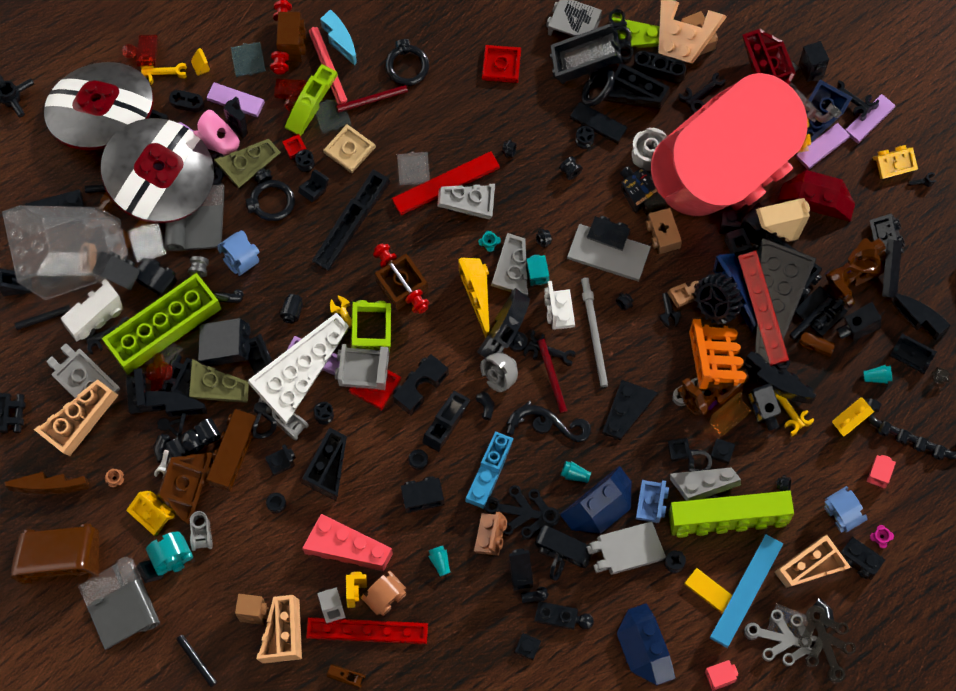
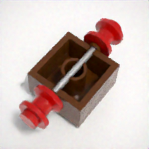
(290, 37)
(400, 280)

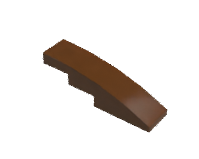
(40, 484)

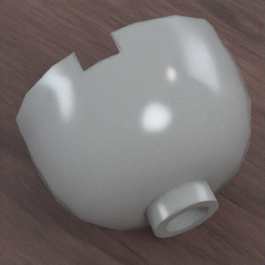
(500, 371)

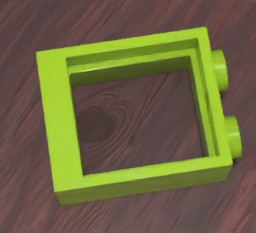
(367, 343)

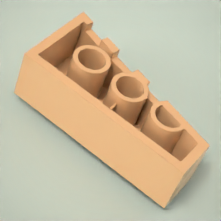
(77, 417)

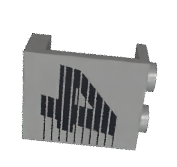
(573, 18)

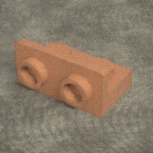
(490, 534)

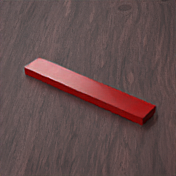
(458, 176)
(763, 308)
(367, 631)

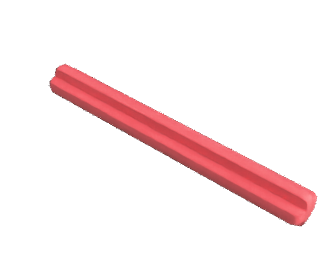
(325, 59)

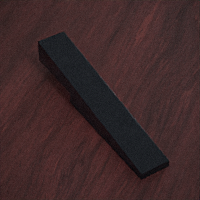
(351, 219)

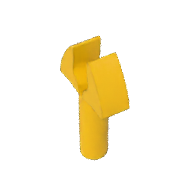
(342, 311)

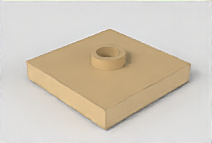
(349, 148)

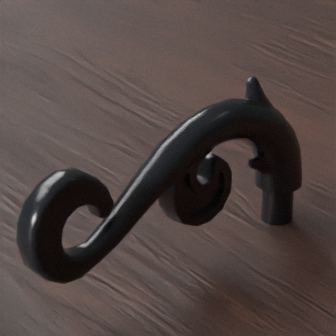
(540, 427)

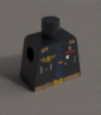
(637, 187)

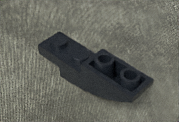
(507, 324)
(784, 385)

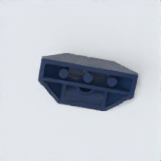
(601, 504)
(645, 646)

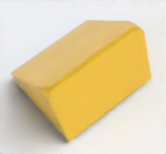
(200, 62)

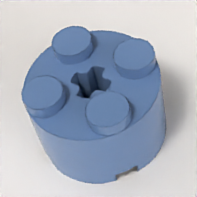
(239, 253)
(845, 509)

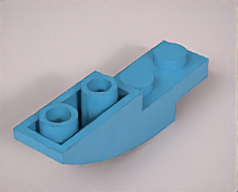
(489, 470)

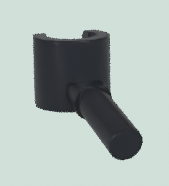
(926, 180)

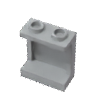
(362, 367)

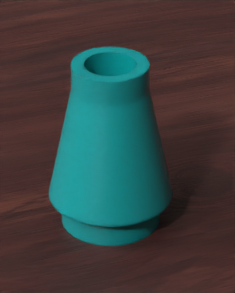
(878, 375)
(574, 472)
(440, 560)

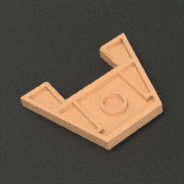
(681, 39)

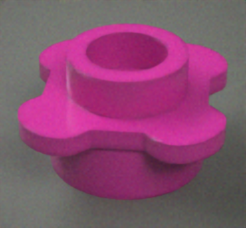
(881, 530)

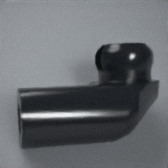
(236, 297)
(158, 446)
(829, 612)

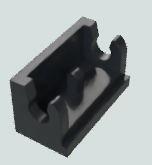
(913, 353)
(258, 355)

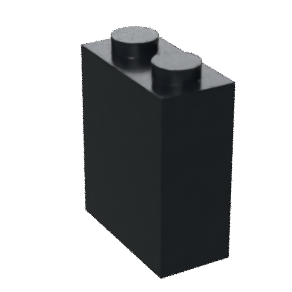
(224, 342)

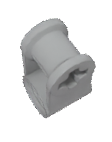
(293, 427)
(200, 535)

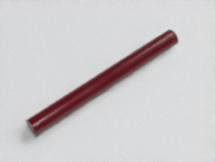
(372, 98)
(552, 376)

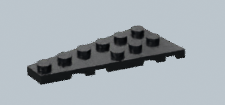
(786, 278)

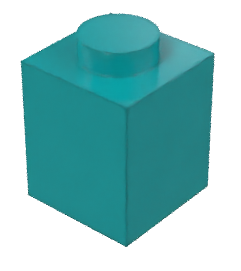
(537, 270)

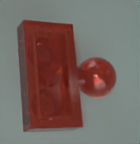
(145, 52)
(289, 89)

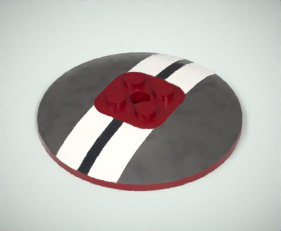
(89, 124)
(153, 193)

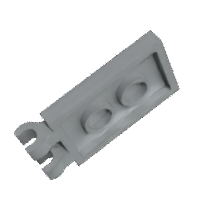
(78, 372)
(627, 549)

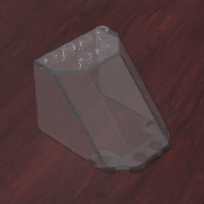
(60, 246)

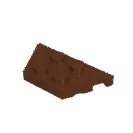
(184, 483)

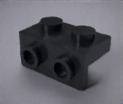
(609, 233)

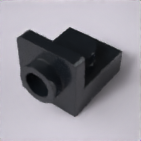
(281, 460)

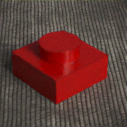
(293, 146)

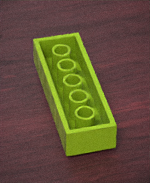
(161, 323)
(731, 513)

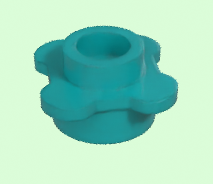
(489, 235)

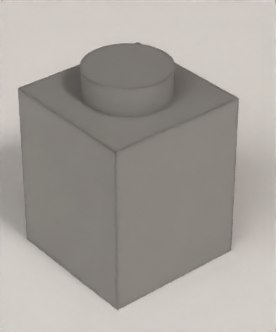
(331, 605)

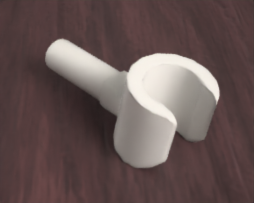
(162, 467)

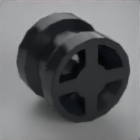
(586, 133)
(305, 156)
(571, 168)
(321, 409)
(673, 565)

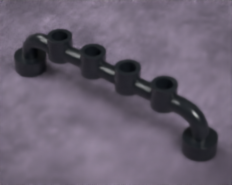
(903, 436)

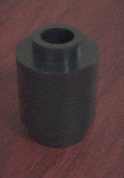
(291, 308)

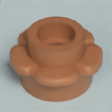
(114, 473)

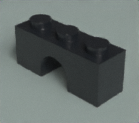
(429, 371)

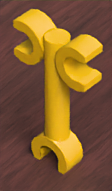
(148, 71)
(797, 422)

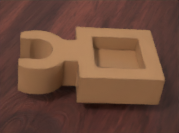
(683, 294)

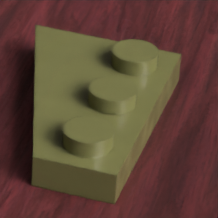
(243, 164)
(214, 385)

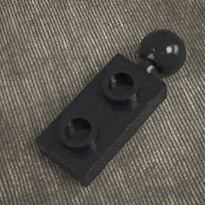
(562, 616)

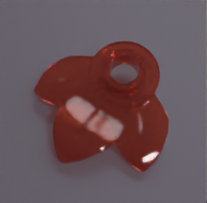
(158, 372)

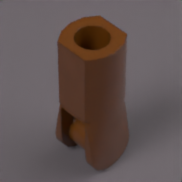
(817, 344)
(342, 675)

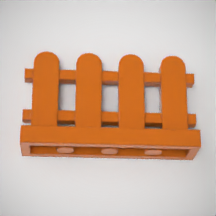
(704, 362)

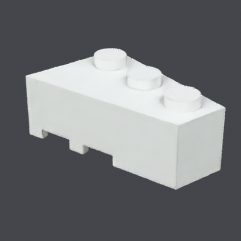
(93, 312)

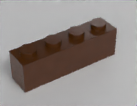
(231, 450)

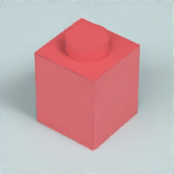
(881, 471)
(721, 675)

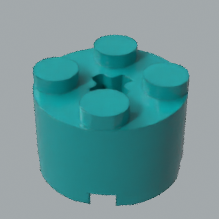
(169, 553)

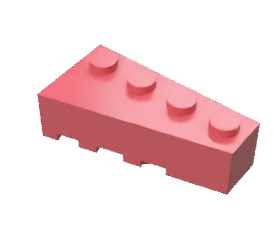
(338, 542)

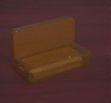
(729, 414)

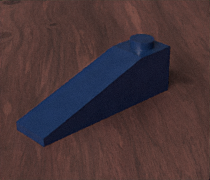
(821, 98)
(730, 265)

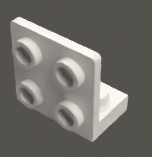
(559, 308)

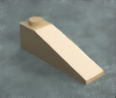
(785, 218)

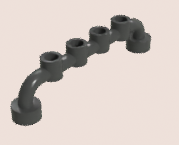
(814, 114)

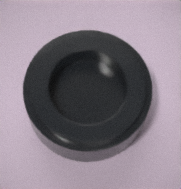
(418, 459)
(276, 503)

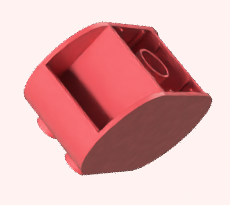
(731, 147)

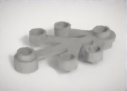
(787, 638)

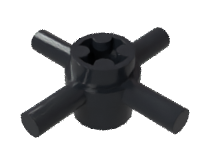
(13, 97)

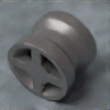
(198, 266)

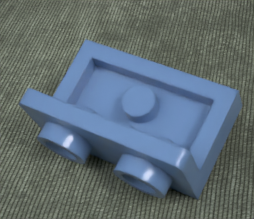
(651, 501)

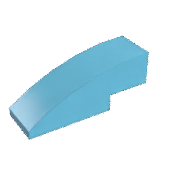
(338, 35)

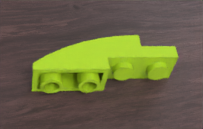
(309, 99)

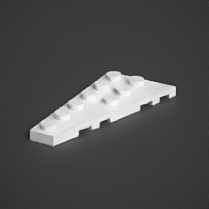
(292, 374)

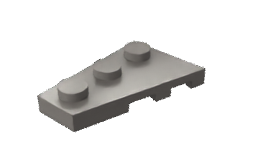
(470, 200)
(512, 266)
(704, 483)

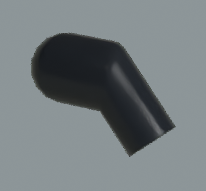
(488, 404)
(539, 595)

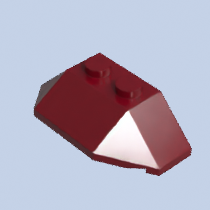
(768, 55)
(822, 192)

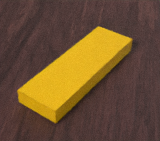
(708, 590)

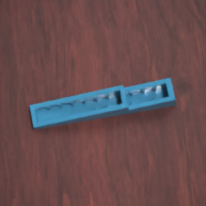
(746, 591)

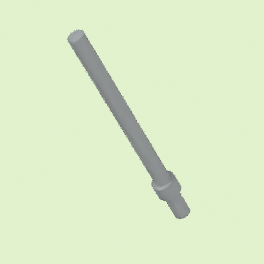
(588, 298)

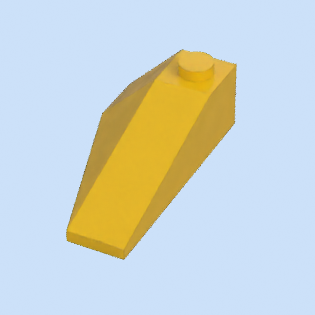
(475, 282)

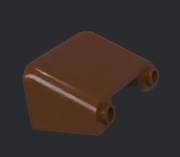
(56, 553)

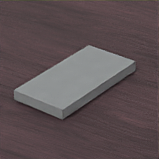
(624, 263)

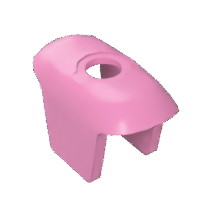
(207, 131)

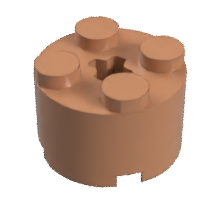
(384, 593)

